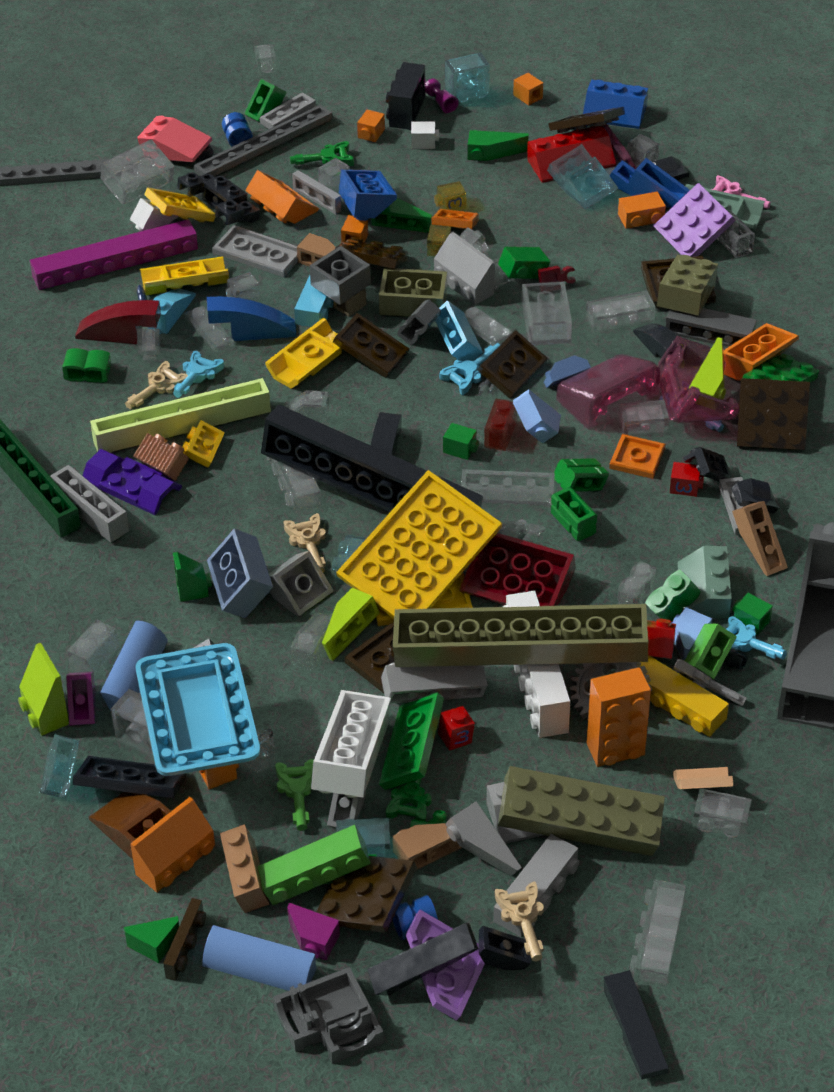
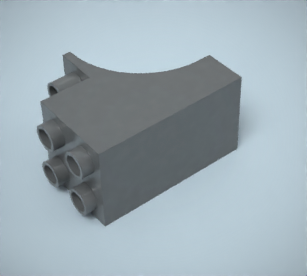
(809, 670)

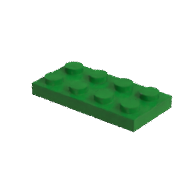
(784, 368)
(411, 741)

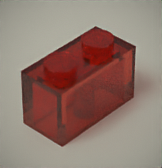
(500, 425)

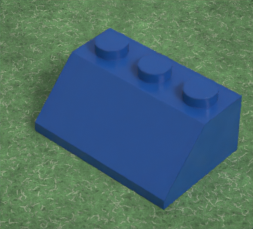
(610, 95)

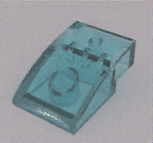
(582, 177)

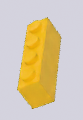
(685, 698)

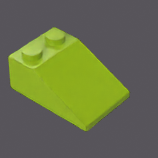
(43, 693)

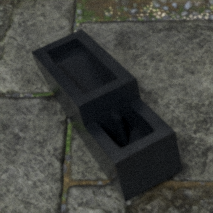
(655, 338)
(387, 432)

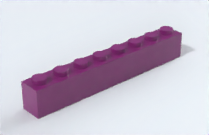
(113, 254)

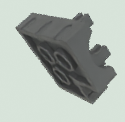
(331, 1013)

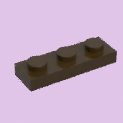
(184, 939)

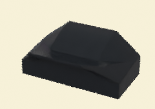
(673, 167)
(754, 491)
(502, 949)

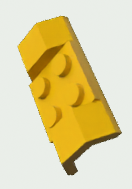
(186, 273)
(304, 355)

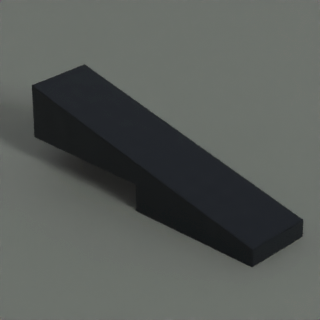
(420, 960)
(635, 1025)

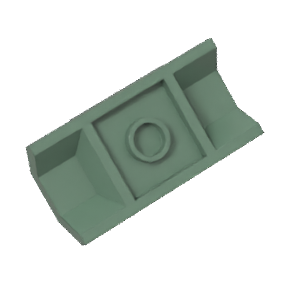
(745, 208)

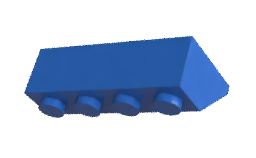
(365, 193)

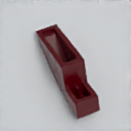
(120, 321)

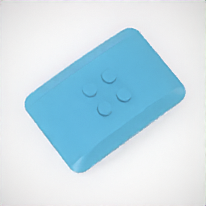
(197, 709)

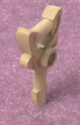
(158, 384)
(307, 536)
(523, 915)

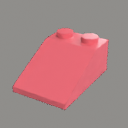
(175, 138)

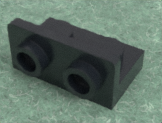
(708, 463)

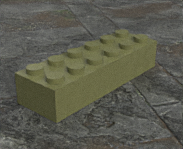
(581, 811)

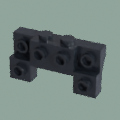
(221, 195)

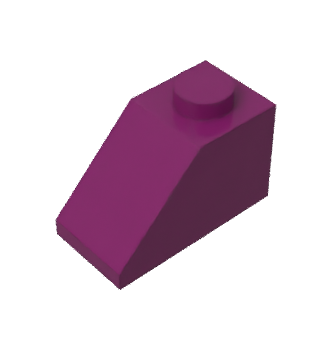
(81, 698)
(313, 930)

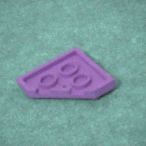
(454, 984)

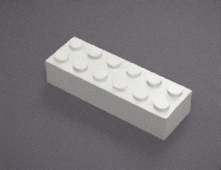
(543, 685)
(351, 744)

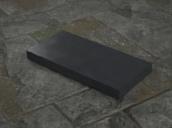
(126, 777)

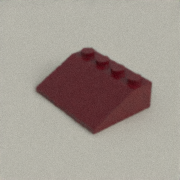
(519, 566)

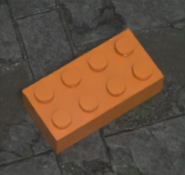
(618, 716)

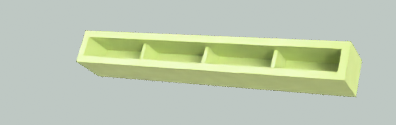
(180, 415)

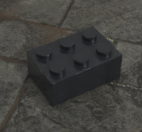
(406, 95)

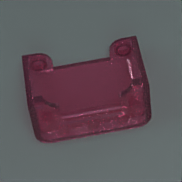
(677, 372)
(594, 389)

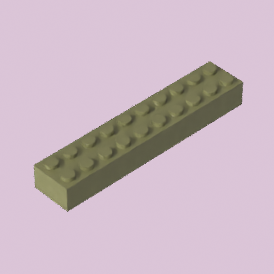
(520, 635)

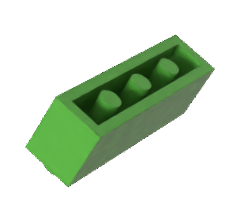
(313, 865)

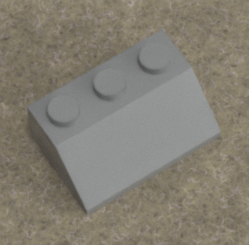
(466, 268)

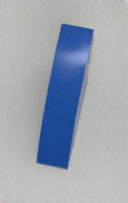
(648, 179)
(250, 318)

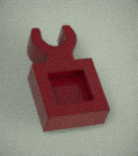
(554, 274)

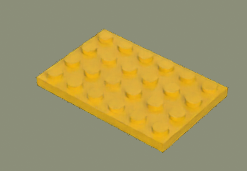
(420, 547)

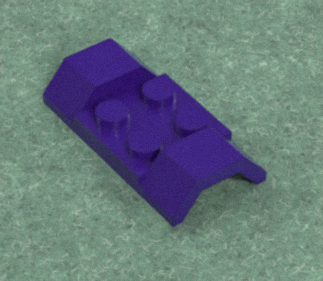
(128, 480)

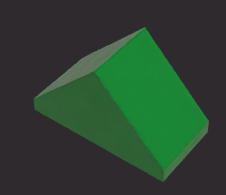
(152, 938)

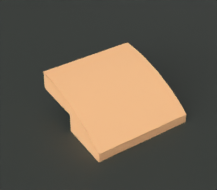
(702, 778)

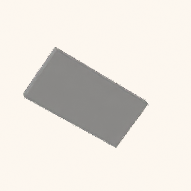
(257, 251)

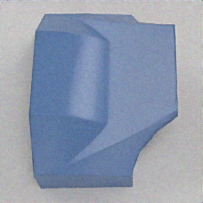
(565, 369)

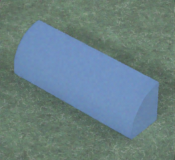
(141, 642)
(257, 959)

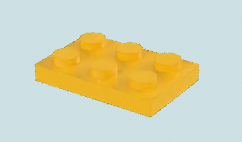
(180, 205)

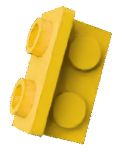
(203, 443)

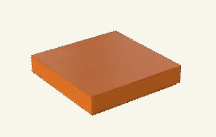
(455, 218)
(637, 456)

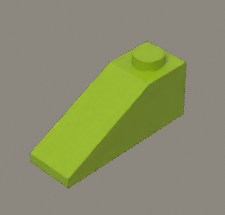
(711, 373)
(348, 620)

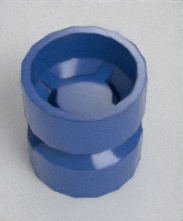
(236, 128)
(406, 914)

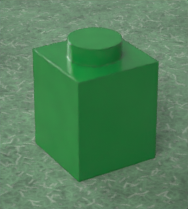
(460, 441)
(753, 611)

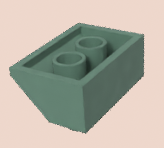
(710, 573)

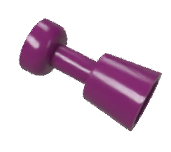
(445, 100)

